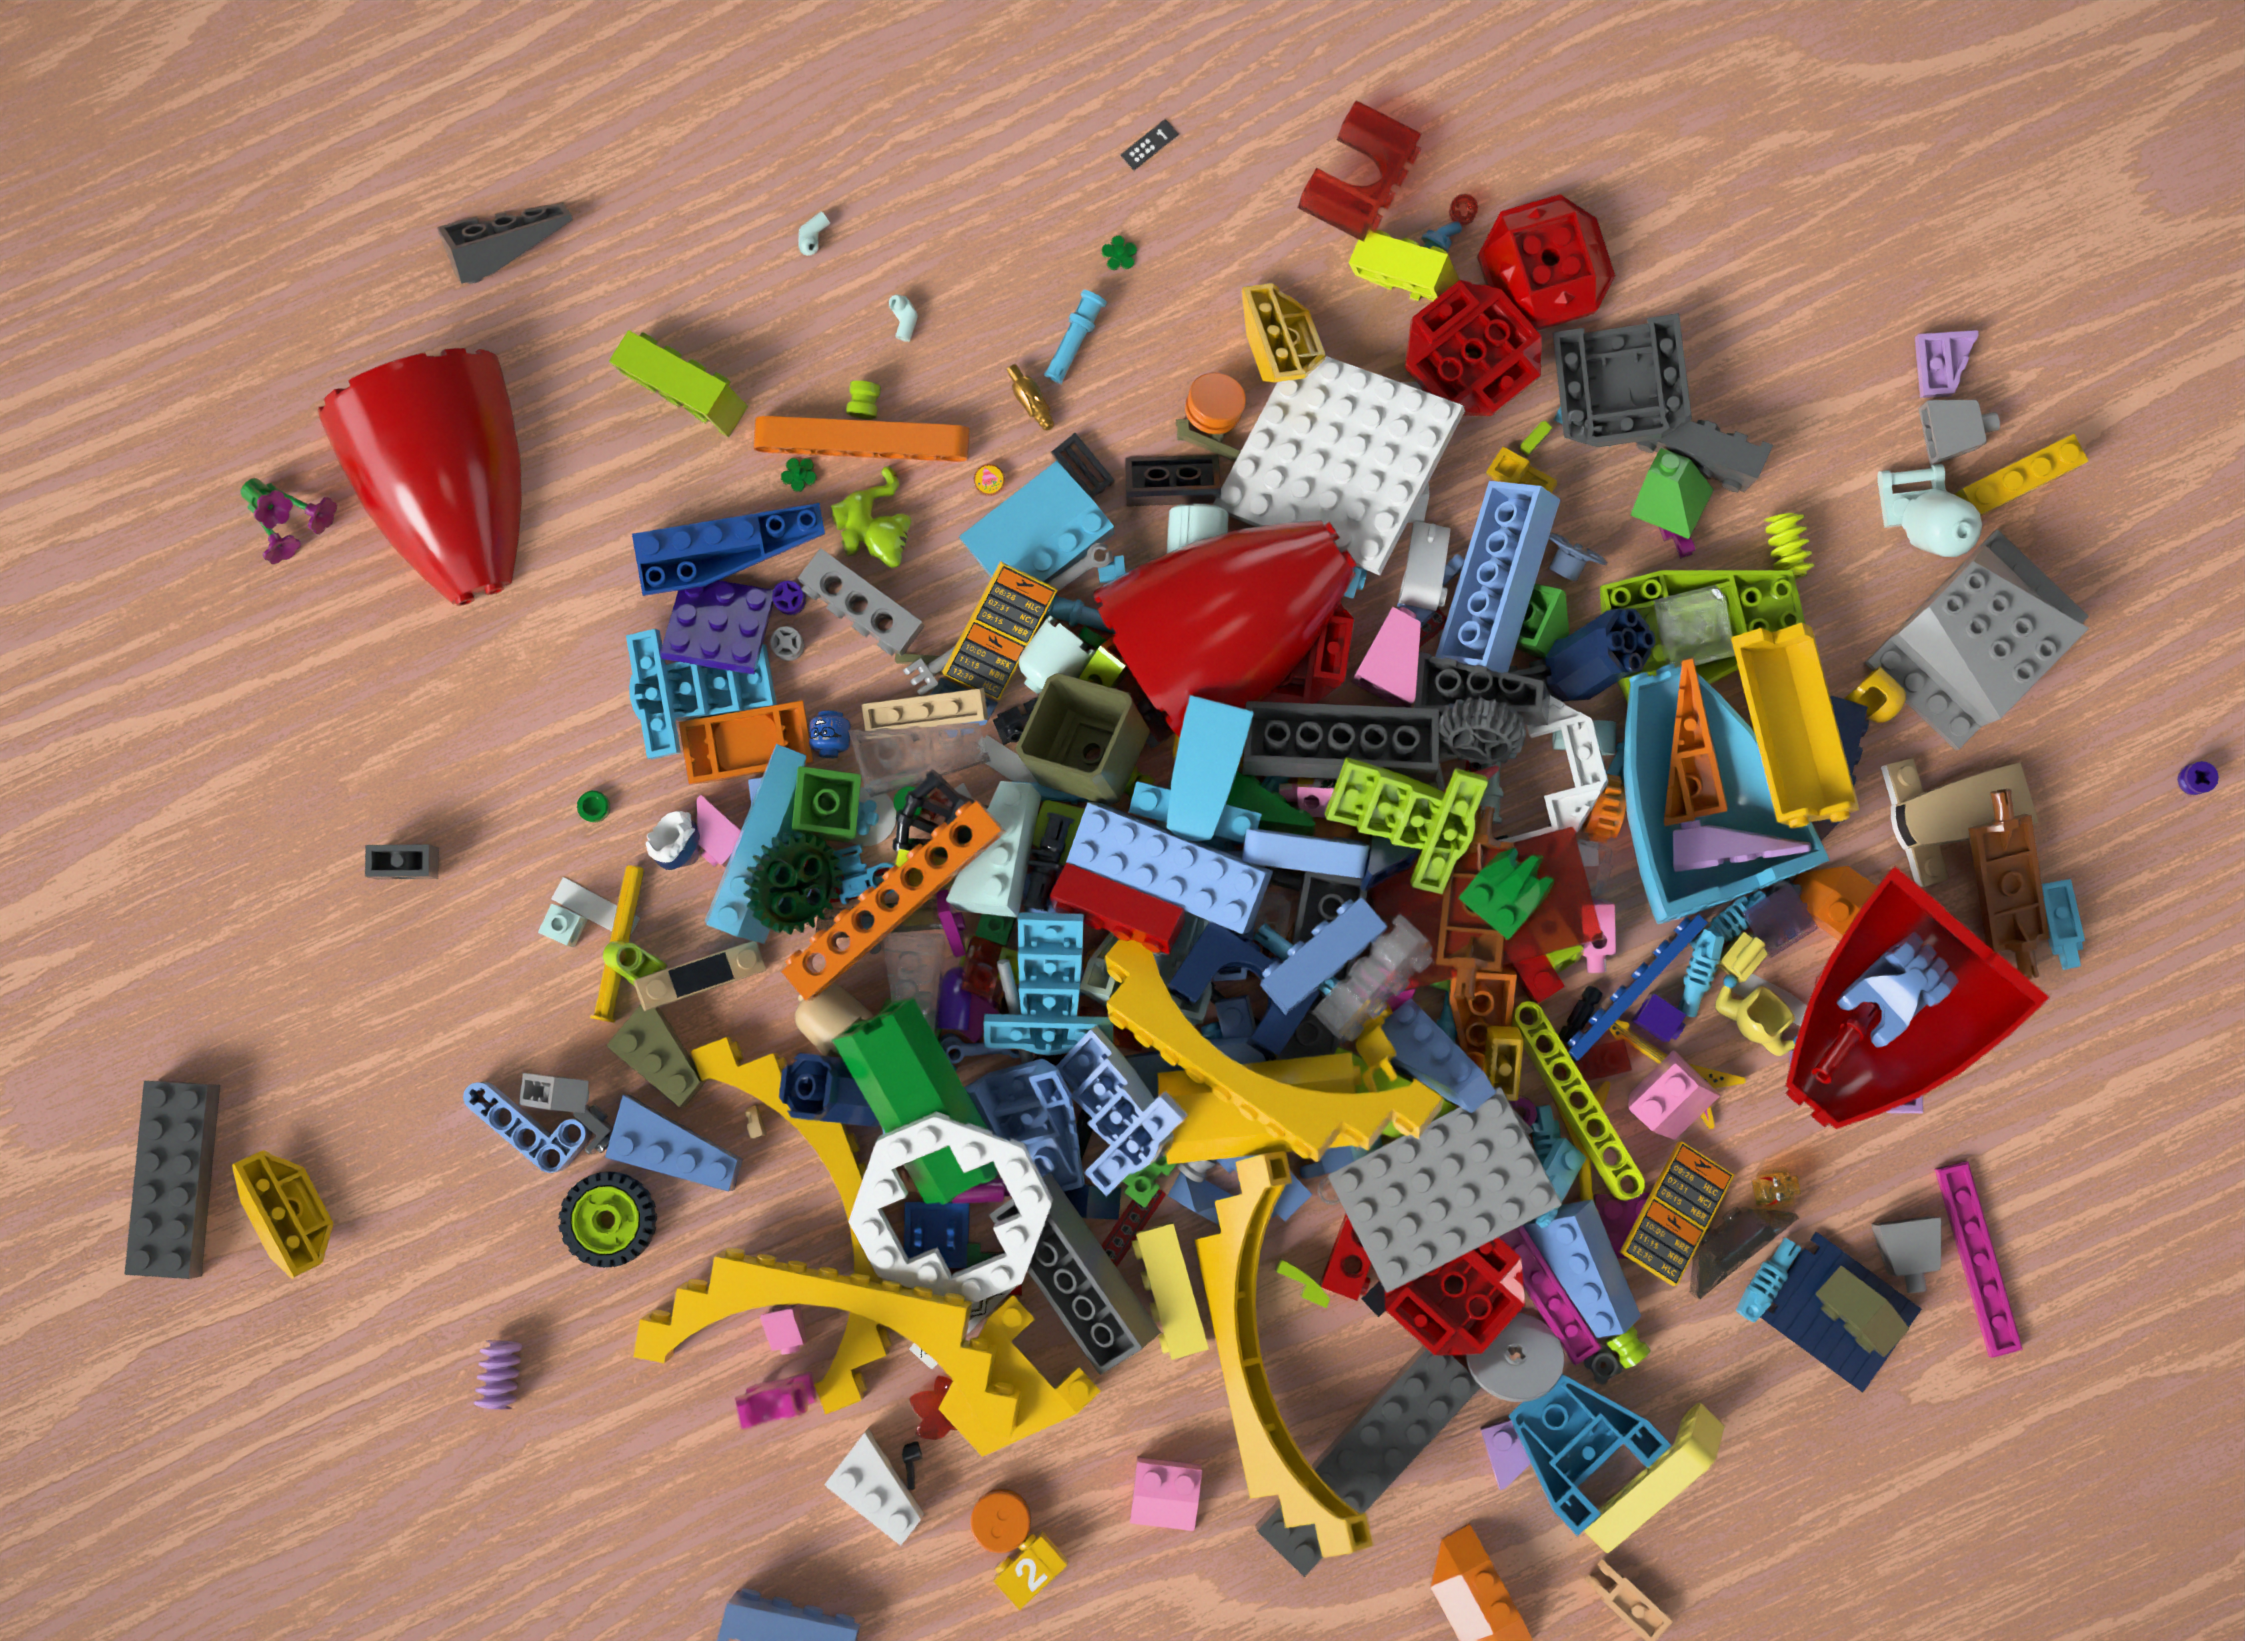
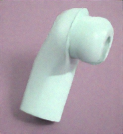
(809, 233)
(906, 315)

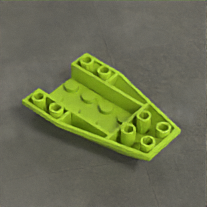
(1752, 598)

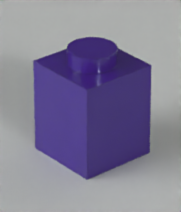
(1660, 1018)

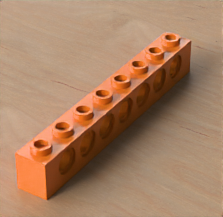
(984, 833)

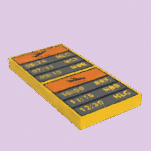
(999, 630)
(1677, 1213)

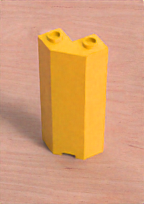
(1795, 725)
(1220, 1130)

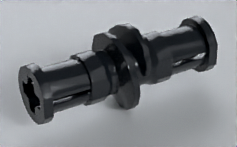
(1047, 861)

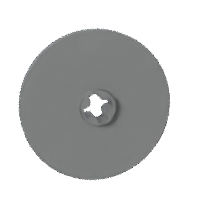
(1527, 1376)

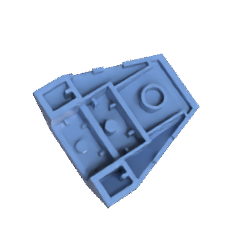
(1035, 1109)

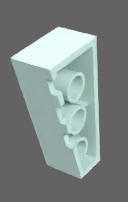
(998, 875)

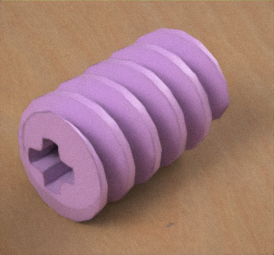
(498, 1374)

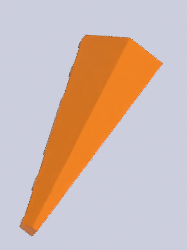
(1694, 772)

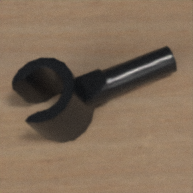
(911, 1453)

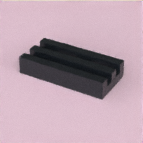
(1065, 446)

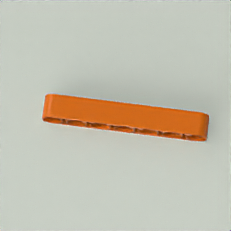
(861, 438)

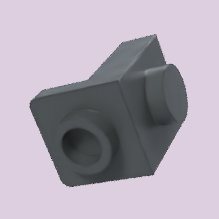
(1158, 726)
(595, 1121)

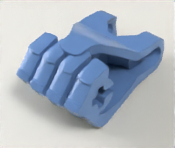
(1901, 984)

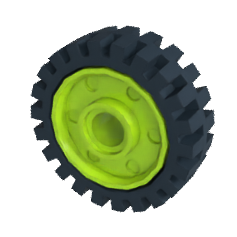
(583, 1226)

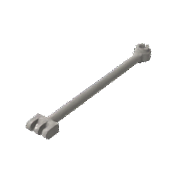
(928, 671)

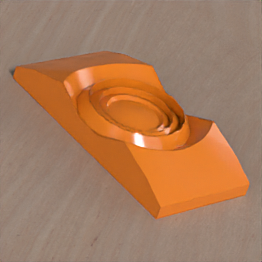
(742, 741)

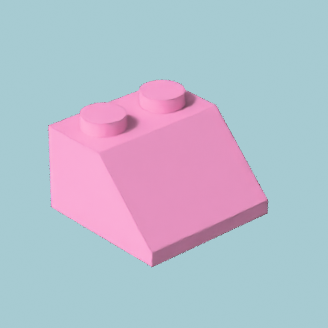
(1166, 1493)

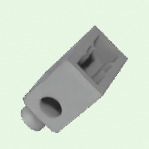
(1954, 428)
(1910, 1248)

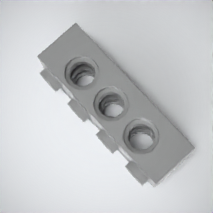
(826, 570)

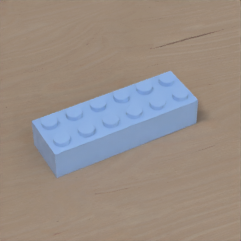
(1498, 575)
(1169, 867)

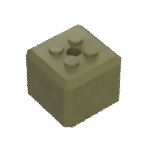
(1069, 723)

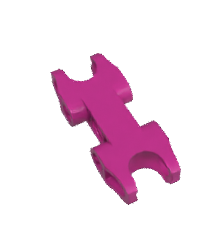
(776, 1400)

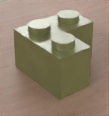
(1863, 1310)

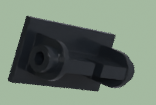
(1011, 722)

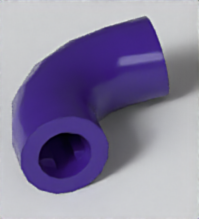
(953, 1002)

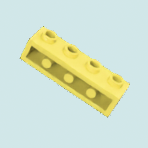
(1171, 1290)

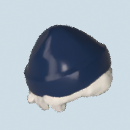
(674, 841)

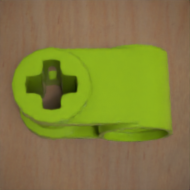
(637, 961)

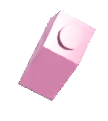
(716, 833)
(784, 1328)

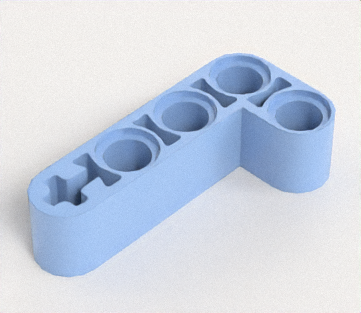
(1306, 853)
(520, 1123)

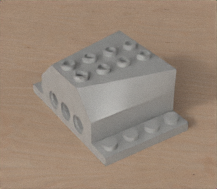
(1980, 640)

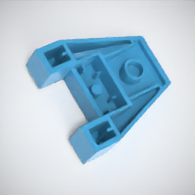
(1571, 1436)

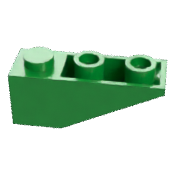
(1275, 811)

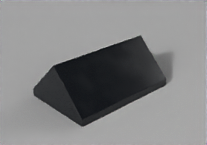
(1172, 480)

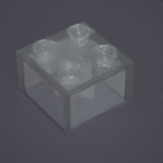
(1694, 626)

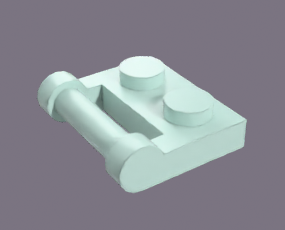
(1895, 504)

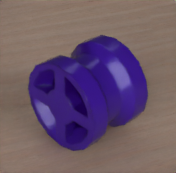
(786, 592)
(2190, 781)

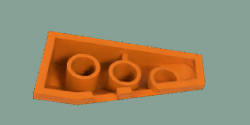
(1490, 1007)

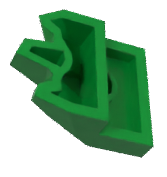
(1507, 891)

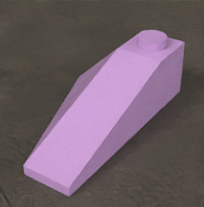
(1712, 845)

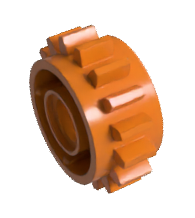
(1607, 813)

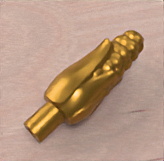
(1030, 397)

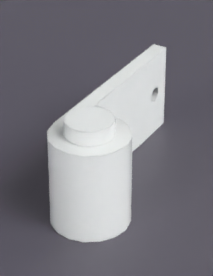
(1425, 567)

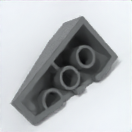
(485, 247)

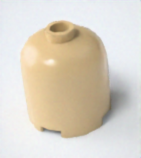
(829, 1016)

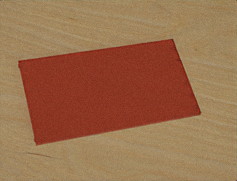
(1560, 922)

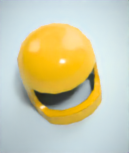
(1880, 694)

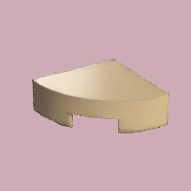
(755, 1125)

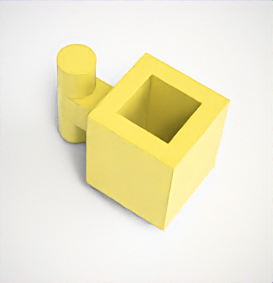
(1742, 956)

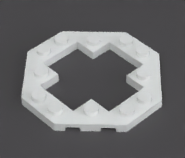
(1586, 764)
(972, 1148)

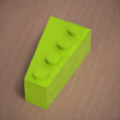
(679, 381)

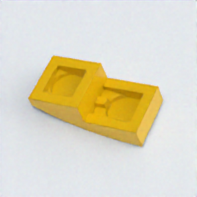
(1515, 469)

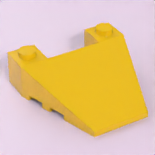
(1040, 1402)

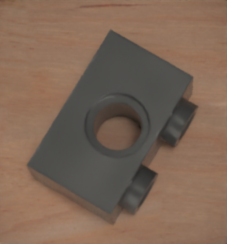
(402, 861)

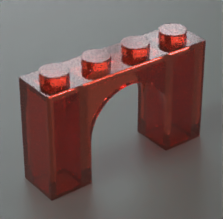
(1359, 207)

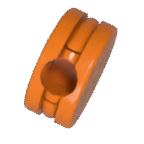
(1215, 403)
(1000, 1520)

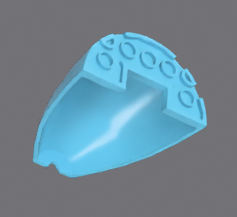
(1750, 806)

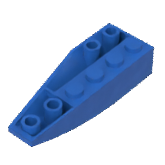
(718, 548)

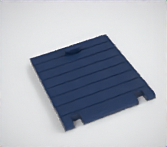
(1805, 1324)

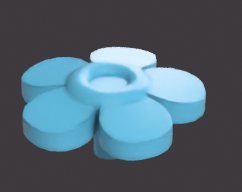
(866, 816)

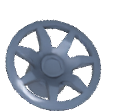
(1571, 560)

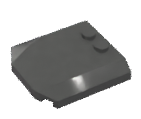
(1622, 382)

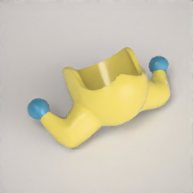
(1759, 1016)

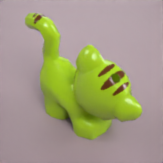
(883, 535)

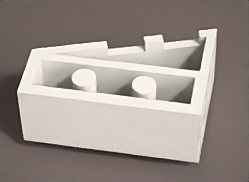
(875, 1490)

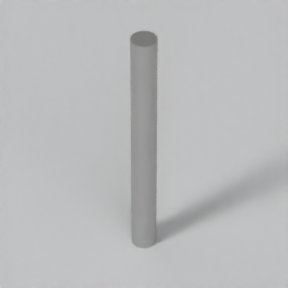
(1012, 999)

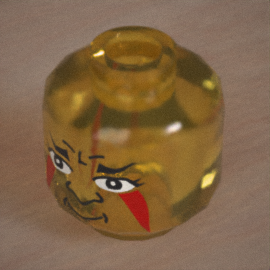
(1775, 1188)

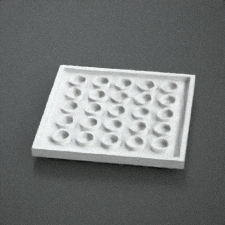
(1344, 454)

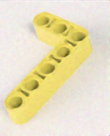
(1655, 1486)

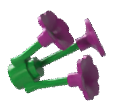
(273, 507)

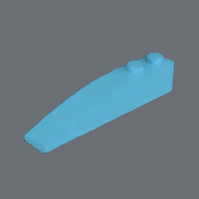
(767, 818)

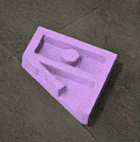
(1942, 360)
(1505, 1452)

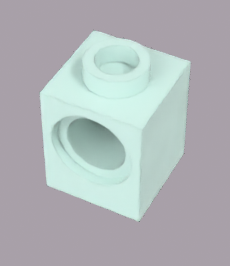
(562, 925)

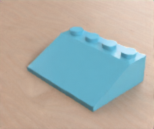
(1040, 527)

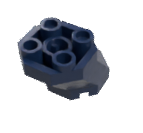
(1599, 654)
(824, 1091)

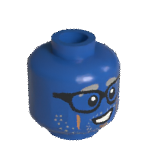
(829, 734)

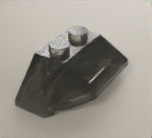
(1733, 1243)

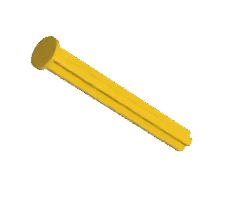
(620, 932)

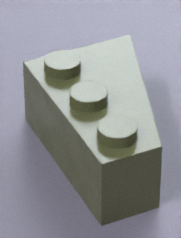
(656, 1053)

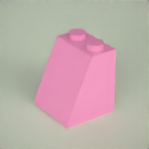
(1393, 660)
(1671, 1097)

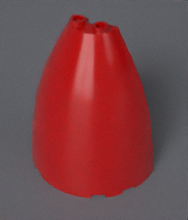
(435, 465)
(1226, 613)
(1940, 1039)

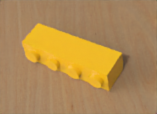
(2025, 475)

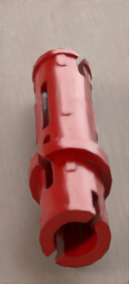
(1850, 1032)

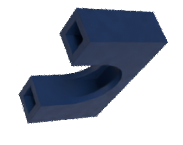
(1219, 950)

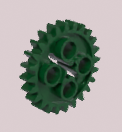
(793, 882)

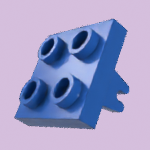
(937, 1227)

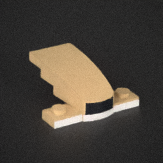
(1946, 813)

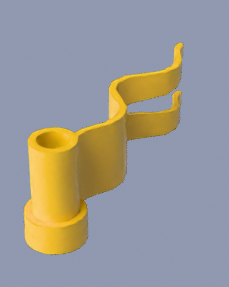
(1376, 1049)

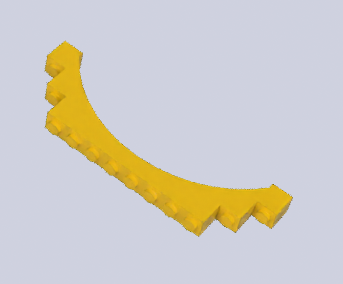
(761, 1078)
(1298, 1115)
(927, 1319)
(1266, 1447)

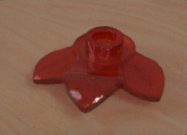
(926, 1405)

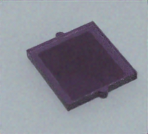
(1780, 920)

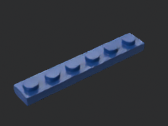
(1643, 976)

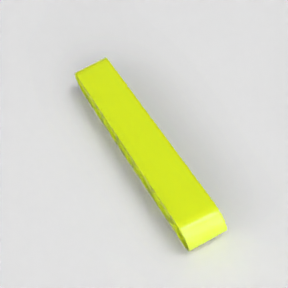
(1590, 1110)

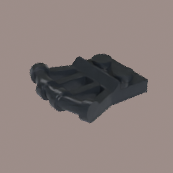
(918, 798)

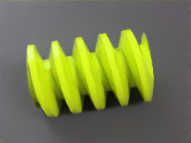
(1788, 544)

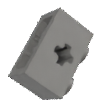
(554, 1093)

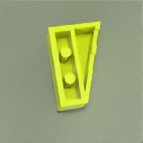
(1403, 265)

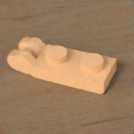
(1631, 1604)

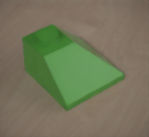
(1672, 494)
(1544, 621)

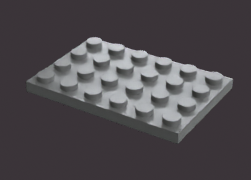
(1444, 1192)

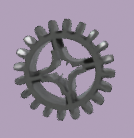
(1482, 731)

